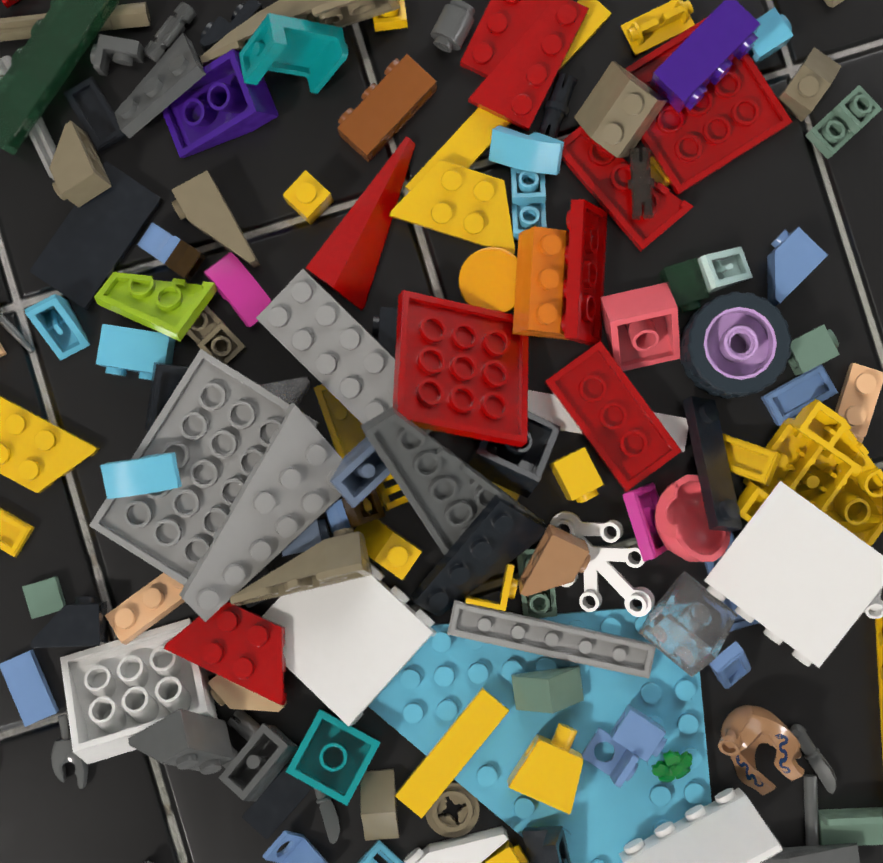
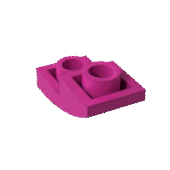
(238, 288)

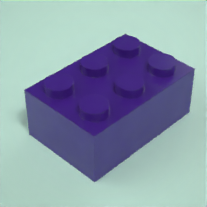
(706, 55)

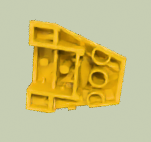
(827, 469)

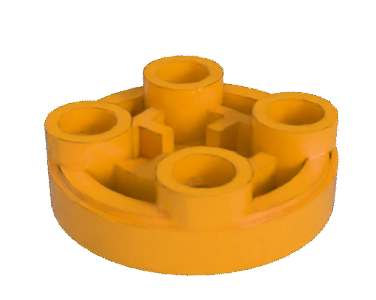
(489, 279)

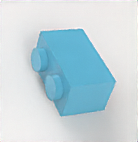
(133, 350)

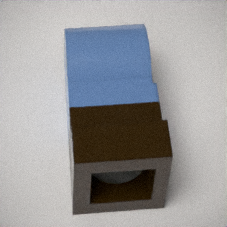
(172, 252)
(342, 515)

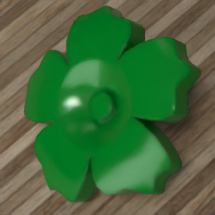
(672, 766)

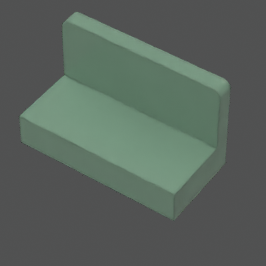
(851, 826)

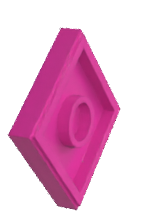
(641, 511)

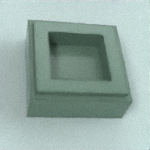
(44, 597)

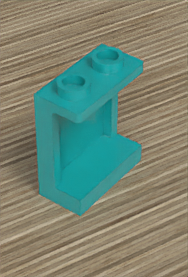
(295, 49)

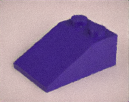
(218, 107)

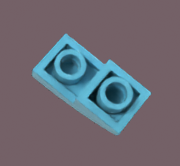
(526, 152)
(527, 200)
(141, 475)

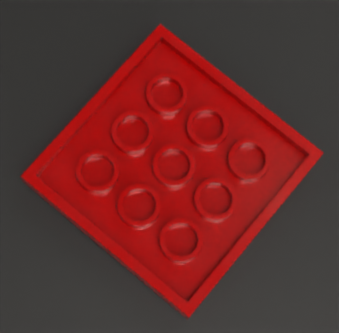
(719, 129)
(460, 369)

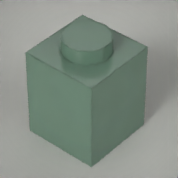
(812, 349)

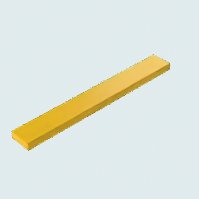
(475, 134)

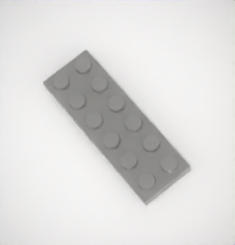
(332, 346)

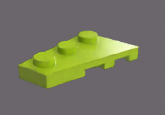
(156, 303)

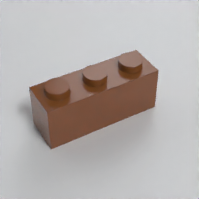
(386, 107)

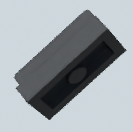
(546, 844)

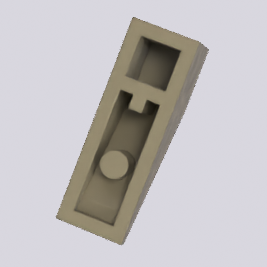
(207, 210)

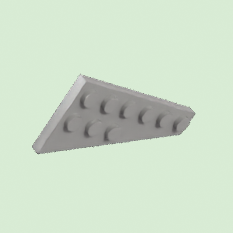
(270, 511)

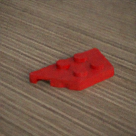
(238, 648)

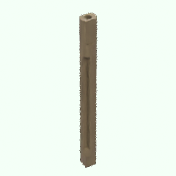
(122, 17)

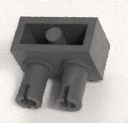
(259, 759)

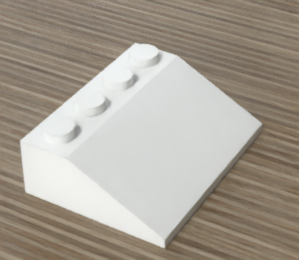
(128, 687)
(717, 833)

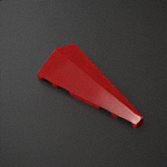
(354, 248)

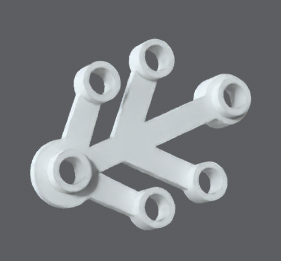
(600, 563)

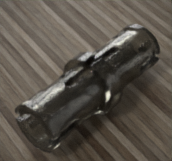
(641, 183)

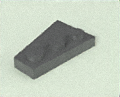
(161, 86)

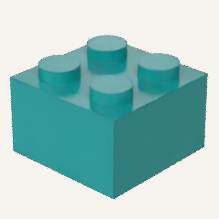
(333, 757)

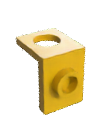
(508, 590)

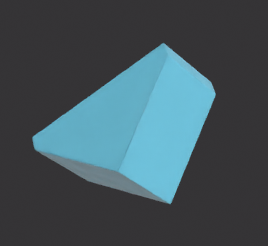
(58, 325)

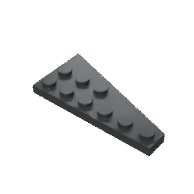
(433, 479)

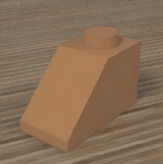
(554, 562)

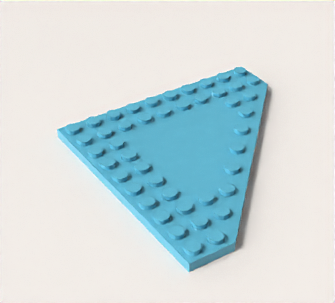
(604, 818)

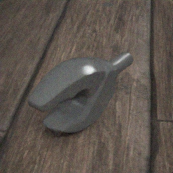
(63, 753)

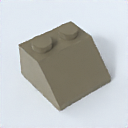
(619, 110)

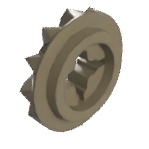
(467, 815)

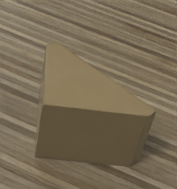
(379, 805)

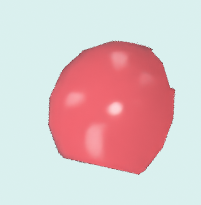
(684, 524)

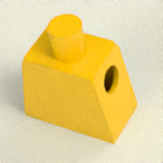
(549, 769)

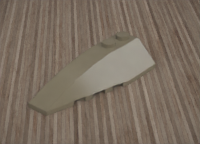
(329, 12)

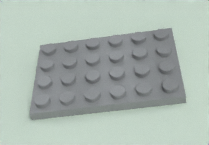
(218, 432)

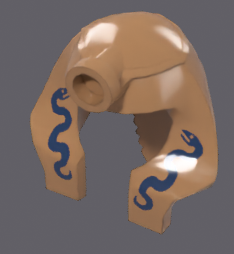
(742, 734)

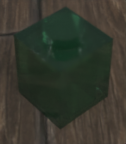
(685, 284)

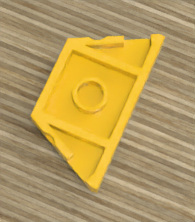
(460, 206)
(35, 449)

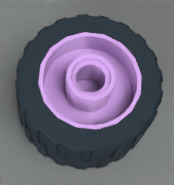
(735, 345)

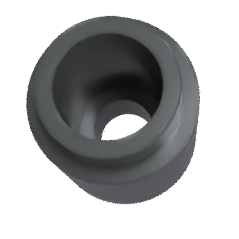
(453, 25)

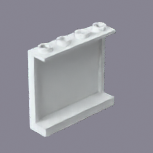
(798, 575)
(349, 639)

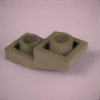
(215, 336)

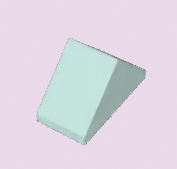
(724, 269)

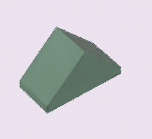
(547, 689)

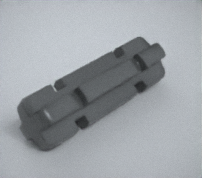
(170, 31)

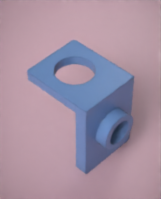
(620, 766)
(297, 851)

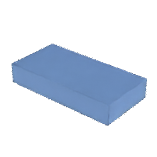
(795, 394)
(730, 665)
(28, 688)

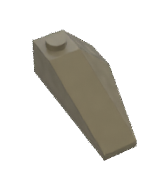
(324, 564)

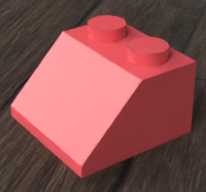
(641, 326)

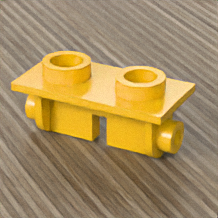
(658, 25)

